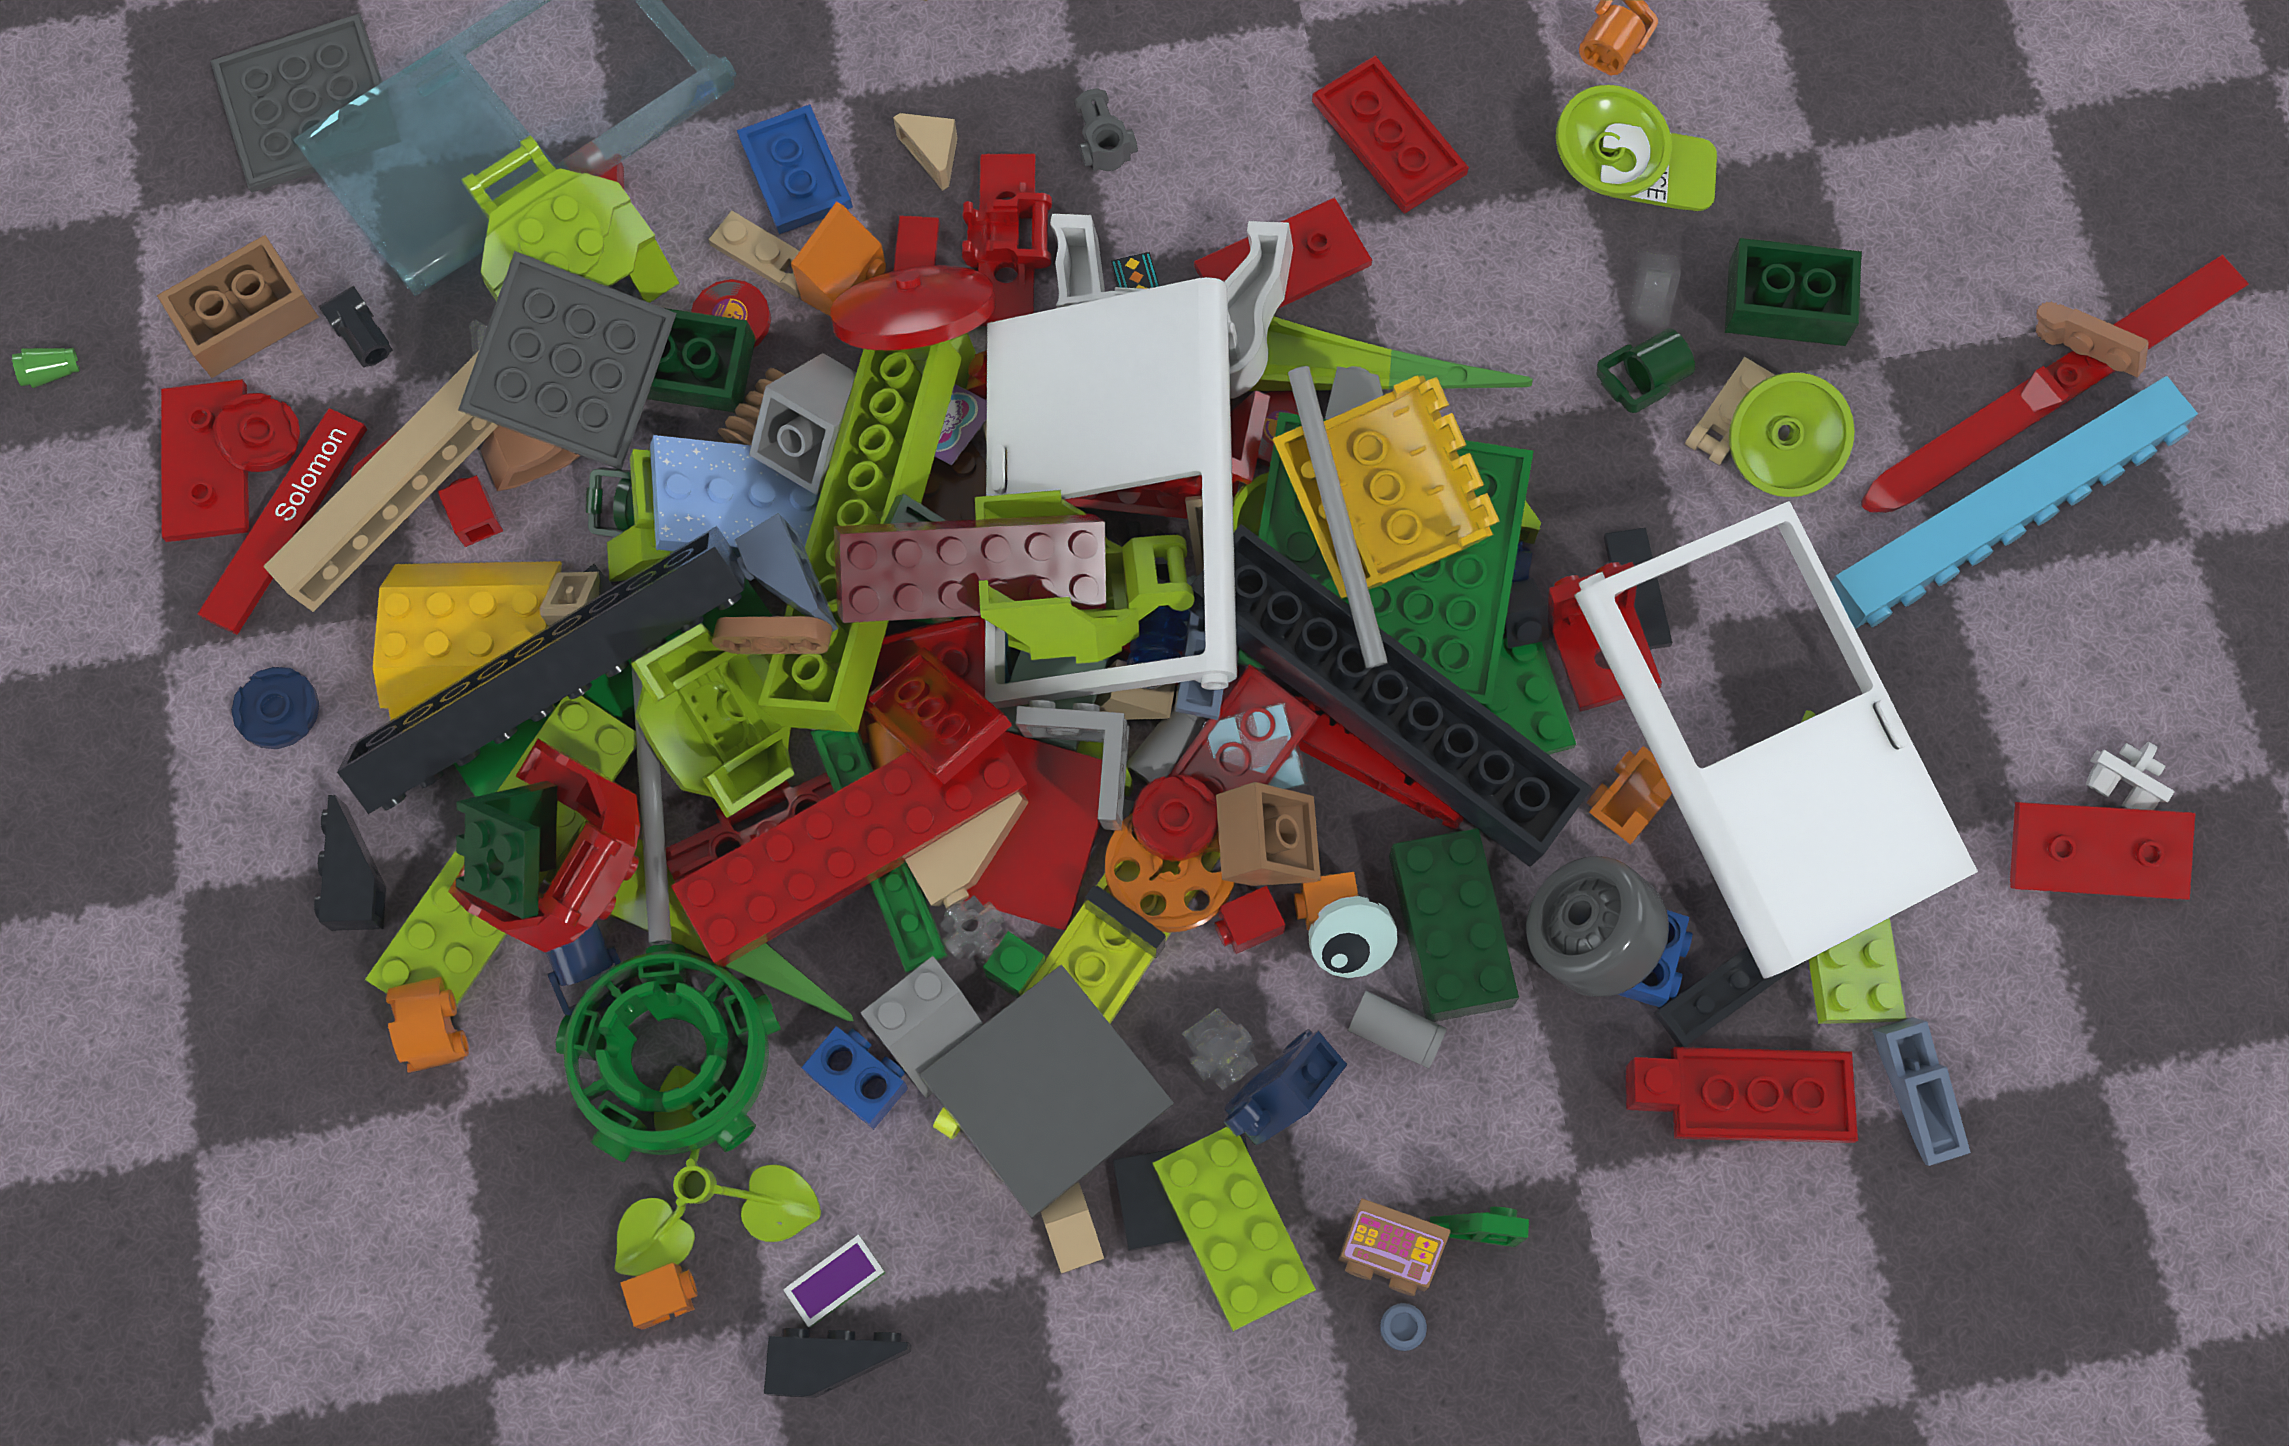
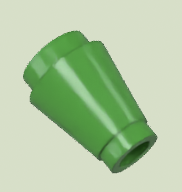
(43, 365)

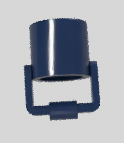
(581, 961)

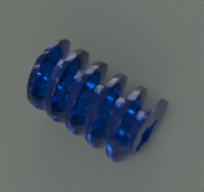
(1159, 637)

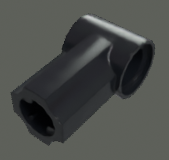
(354, 322)

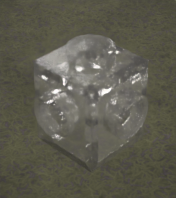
(973, 945)
(1220, 1049)

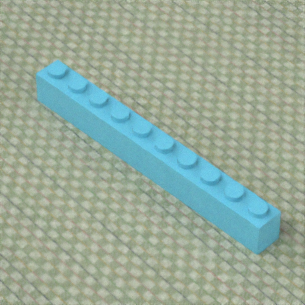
(2012, 501)

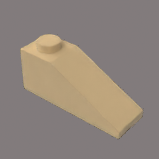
(961, 856)

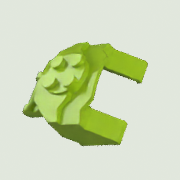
(569, 223)
(1057, 628)
(707, 721)

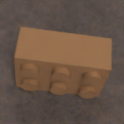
(237, 306)

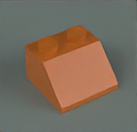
(836, 259)

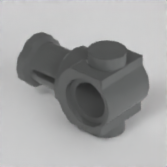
(1101, 131)

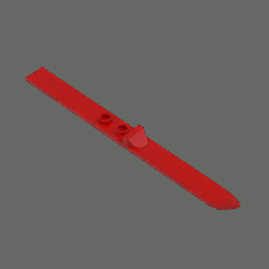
(2046, 391)

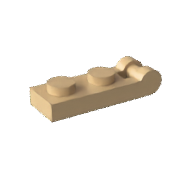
(756, 250)
(1722, 409)

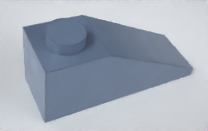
(780, 564)

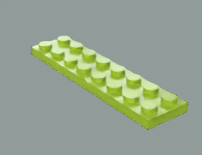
(440, 933)

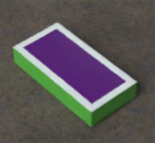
(834, 1281)

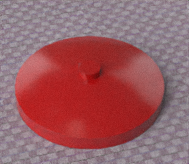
(913, 307)

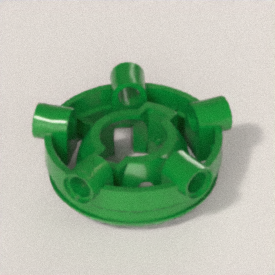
(718, 1113)

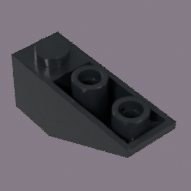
(351, 884)
(817, 1365)

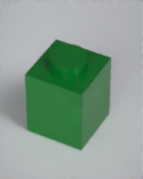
(1013, 964)

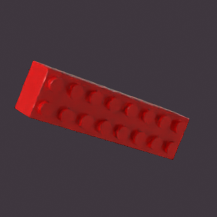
(837, 848)

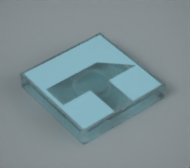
(1262, 754)

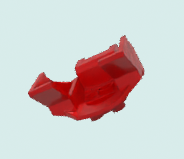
(594, 866)

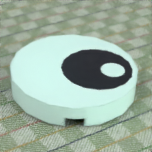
(1353, 937)

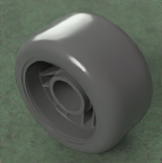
(1597, 926)

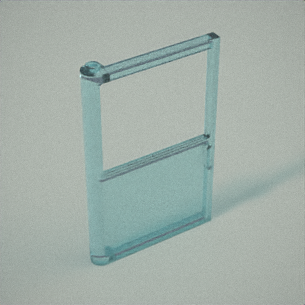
(412, 139)

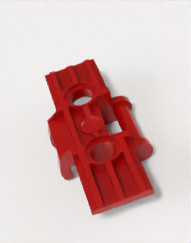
(994, 231)
(701, 848)

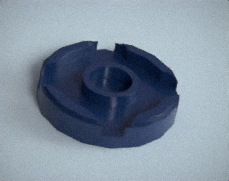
(285, 718)

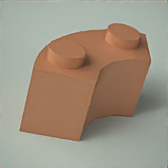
(521, 459)

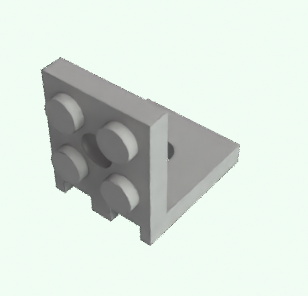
(1088, 725)

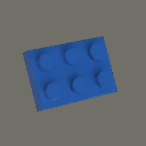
(794, 168)

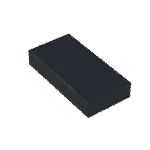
(1125, 921)

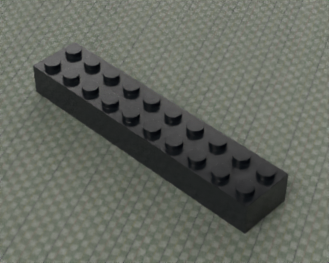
(543, 671)
(1398, 707)

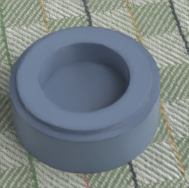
(1403, 1327)

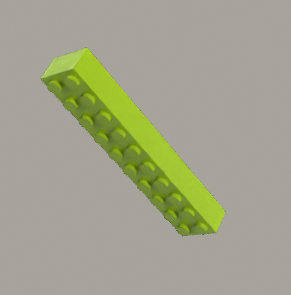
(878, 454)

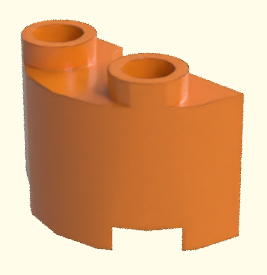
(1632, 797)
(424, 1026)

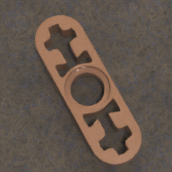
(772, 635)

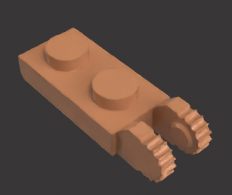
(2092, 337)

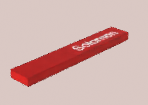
(282, 518)

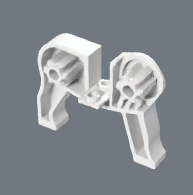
(1252, 289)

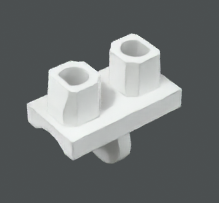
(2110, 769)

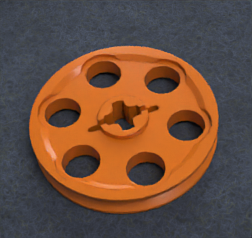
(1170, 887)

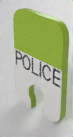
(1685, 183)

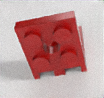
(1246, 436)
(1578, 645)

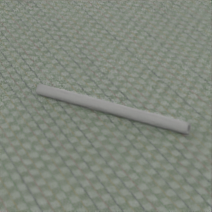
(1337, 517)
(652, 831)

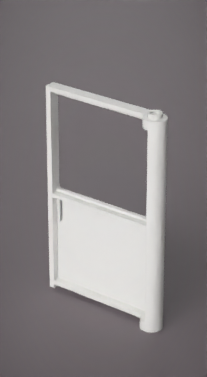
(1111, 403)
(1809, 825)

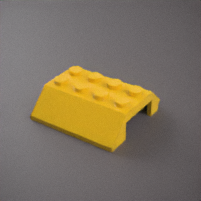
(1399, 480)
(451, 620)

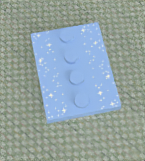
(719, 486)

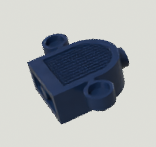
(1285, 1088)

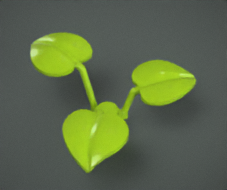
(655, 1236)

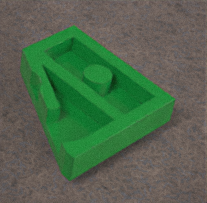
(1496, 1227)

